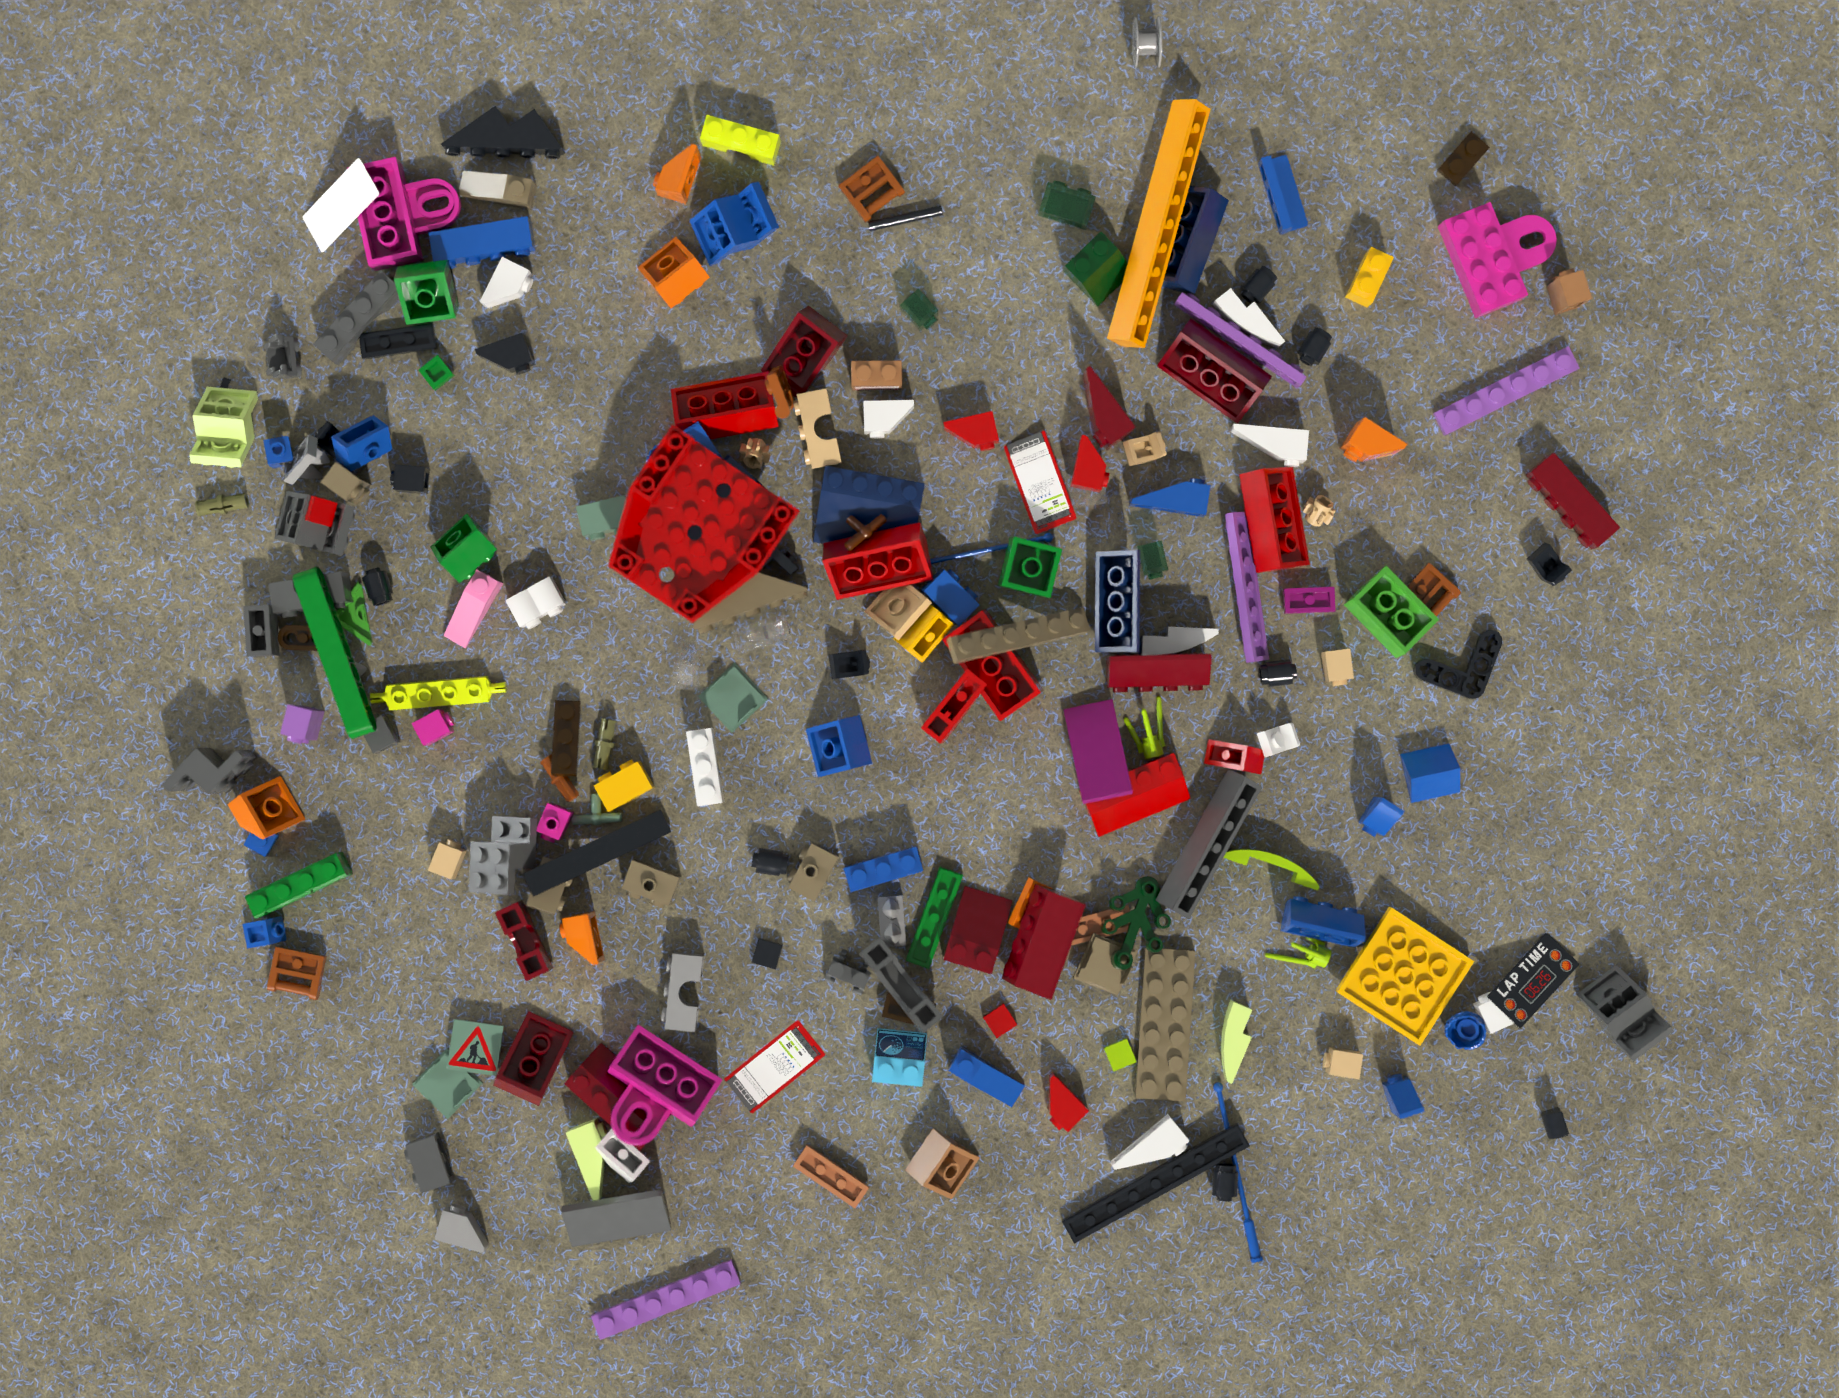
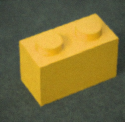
(1369, 277)
(925, 633)
(624, 785)

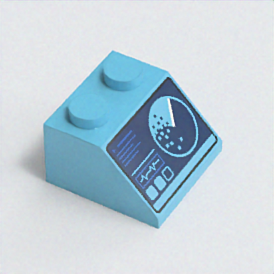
(899, 1057)

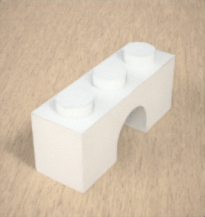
(704, 767)

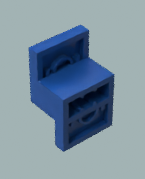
(734, 223)

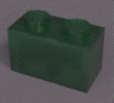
(1067, 205)

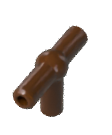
(864, 531)

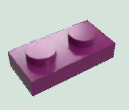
(1309, 600)

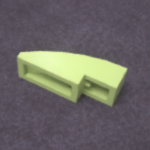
(1234, 1040)

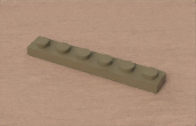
(1018, 635)

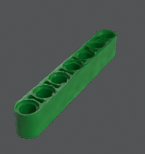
(334, 652)

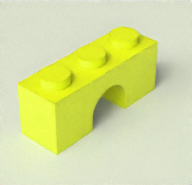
(728, 135)

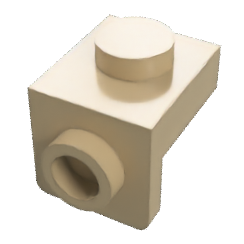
(1144, 449)

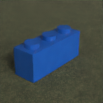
(883, 869)

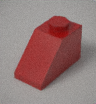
(975, 430)
(1089, 468)
(1234, 756)
(1064, 1105)

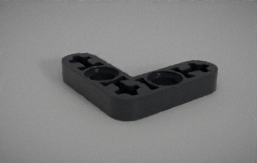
(1464, 678)

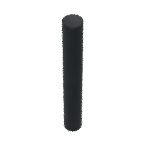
(905, 218)

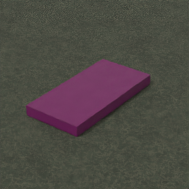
(1097, 751)

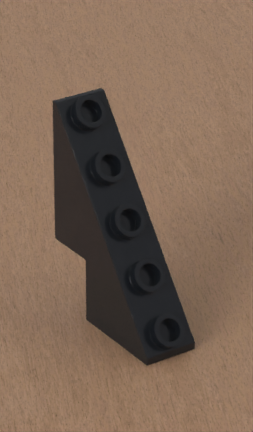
(493, 135)

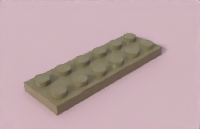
(1165, 1024)

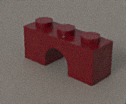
(529, 948)

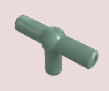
(596, 816)

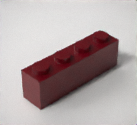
(1572, 501)

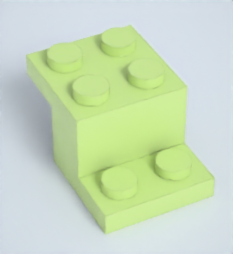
(223, 427)

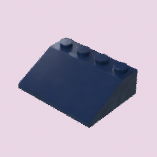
(865, 498)

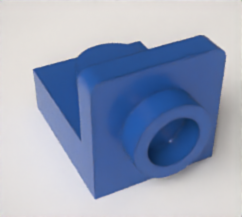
(278, 451)
(264, 932)

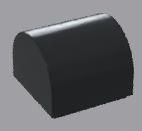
(1554, 1123)

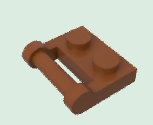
(866, 182)
(779, 386)
(1428, 582)
(296, 964)

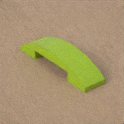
(1299, 876)

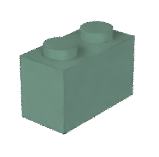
(601, 517)

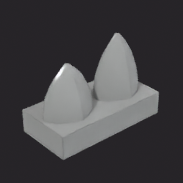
(304, 456)
(892, 920)

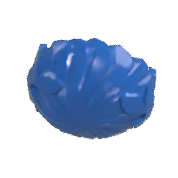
(1466, 1030)

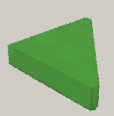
(355, 617)

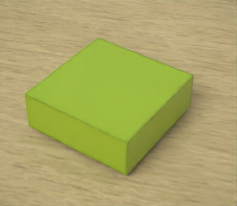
(1120, 1054)

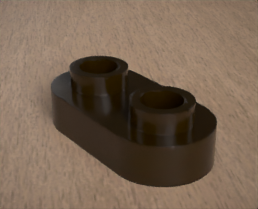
(304, 639)

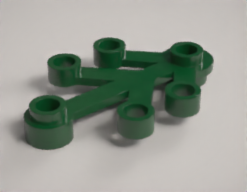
(1137, 919)

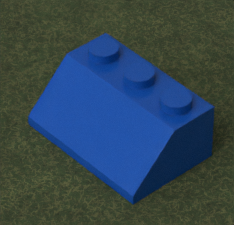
(1323, 922)

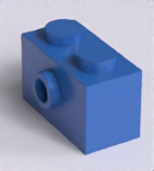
(362, 443)
(951, 596)

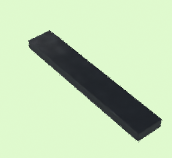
(596, 853)

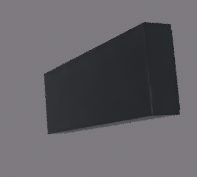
(397, 341)

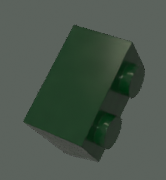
(1097, 269)

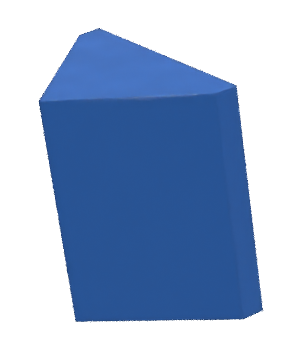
(1431, 772)

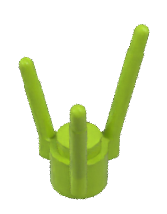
(1151, 745)
(1316, 954)

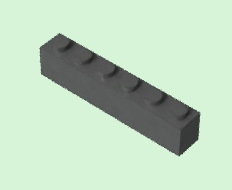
(1208, 843)

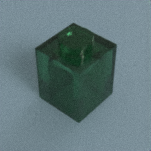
(919, 310)
(1152, 560)

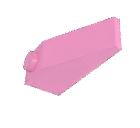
(472, 607)

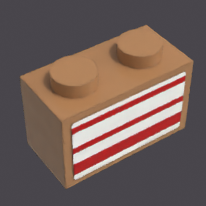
(876, 375)

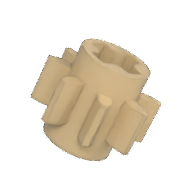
(754, 453)
(1319, 510)

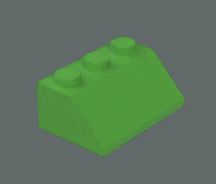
(1391, 612)

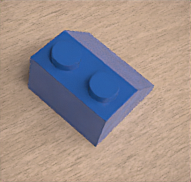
(838, 746)

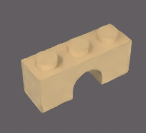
(811, 407)

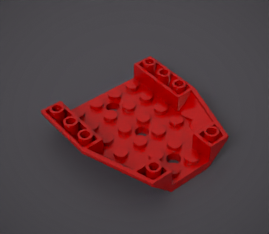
(680, 492)

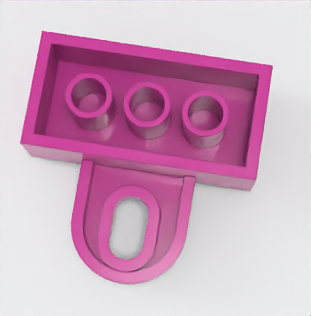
(398, 214)
(1491, 257)
(659, 1083)

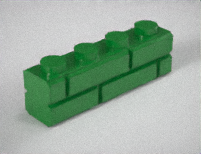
(298, 885)

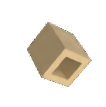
(1337, 666)
(447, 859)
(1343, 1062)

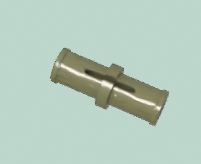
(222, 504)
(604, 744)

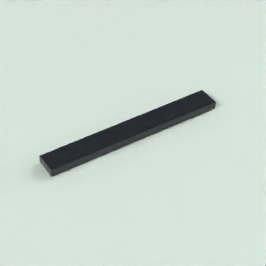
(1155, 1183)

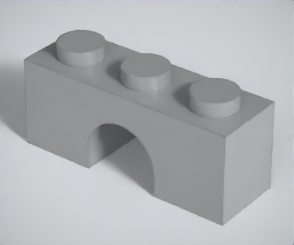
(680, 1014)

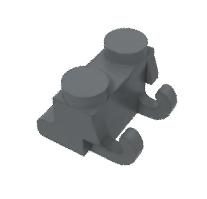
(282, 357)
(848, 973)

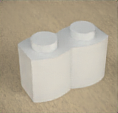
(536, 602)

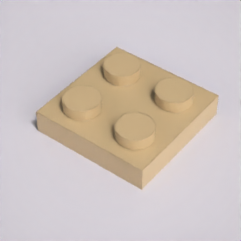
(898, 609)

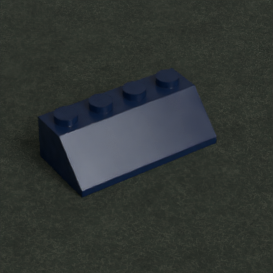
(1194, 238)
(1117, 601)

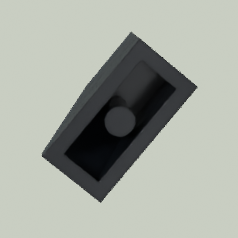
(509, 353)

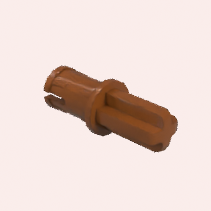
(562, 782)

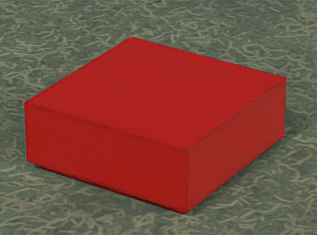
(321, 511)
(1000, 1020)

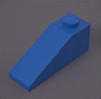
(1182, 498)
(985, 1076)

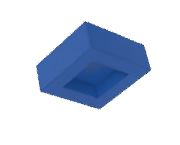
(259, 845)

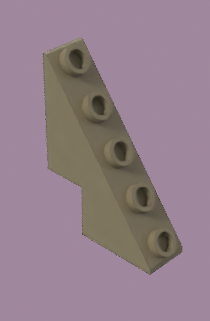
(748, 599)

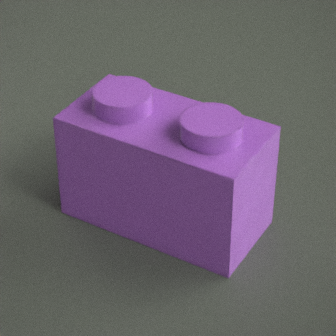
(301, 723)

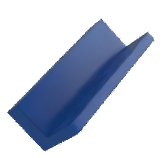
(1282, 193)

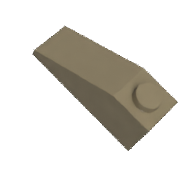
(498, 188)

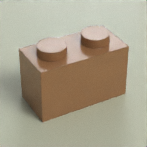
(1568, 291)

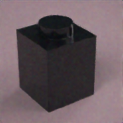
(410, 479)

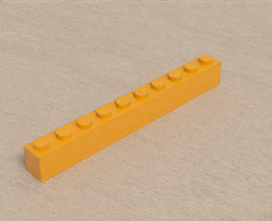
(1158, 223)

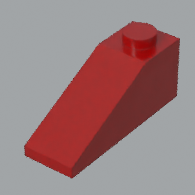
(954, 706)

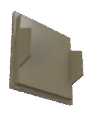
(1096, 965)

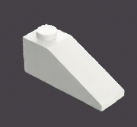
(1279, 443)
(1155, 1144)

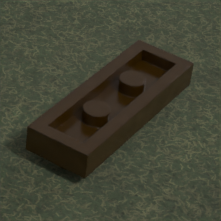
(566, 738)

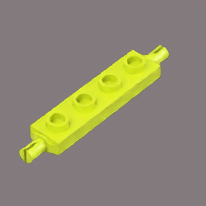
(438, 693)

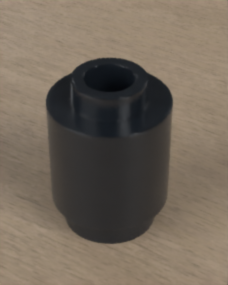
(1258, 285)
(1314, 347)
(377, 586)
(1277, 673)
(770, 862)
(1225, 1182)

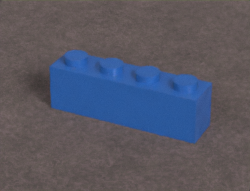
(483, 241)

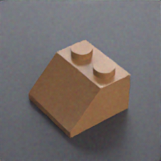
(941, 1164)

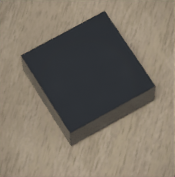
(767, 953)

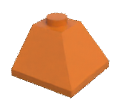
(678, 175)
(266, 809)
(583, 936)

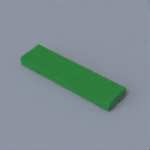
(934, 917)

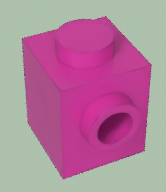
(434, 727)
(554, 822)

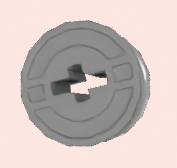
(1147, 42)

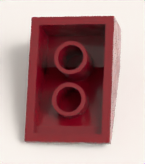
(805, 349)
(1106, 416)
(977, 930)
(533, 1058)

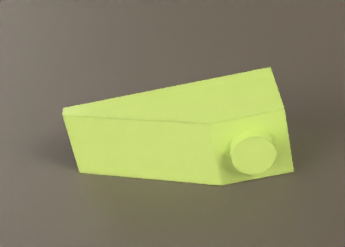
(583, 1143)

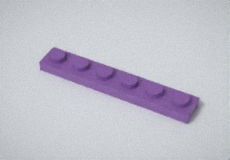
(1249, 345)
(1506, 390)
(1246, 588)
(665, 1299)

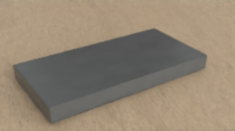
(616, 1218)

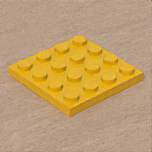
(1404, 976)

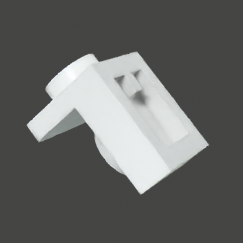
(1278, 739)

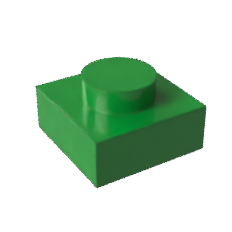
(436, 372)

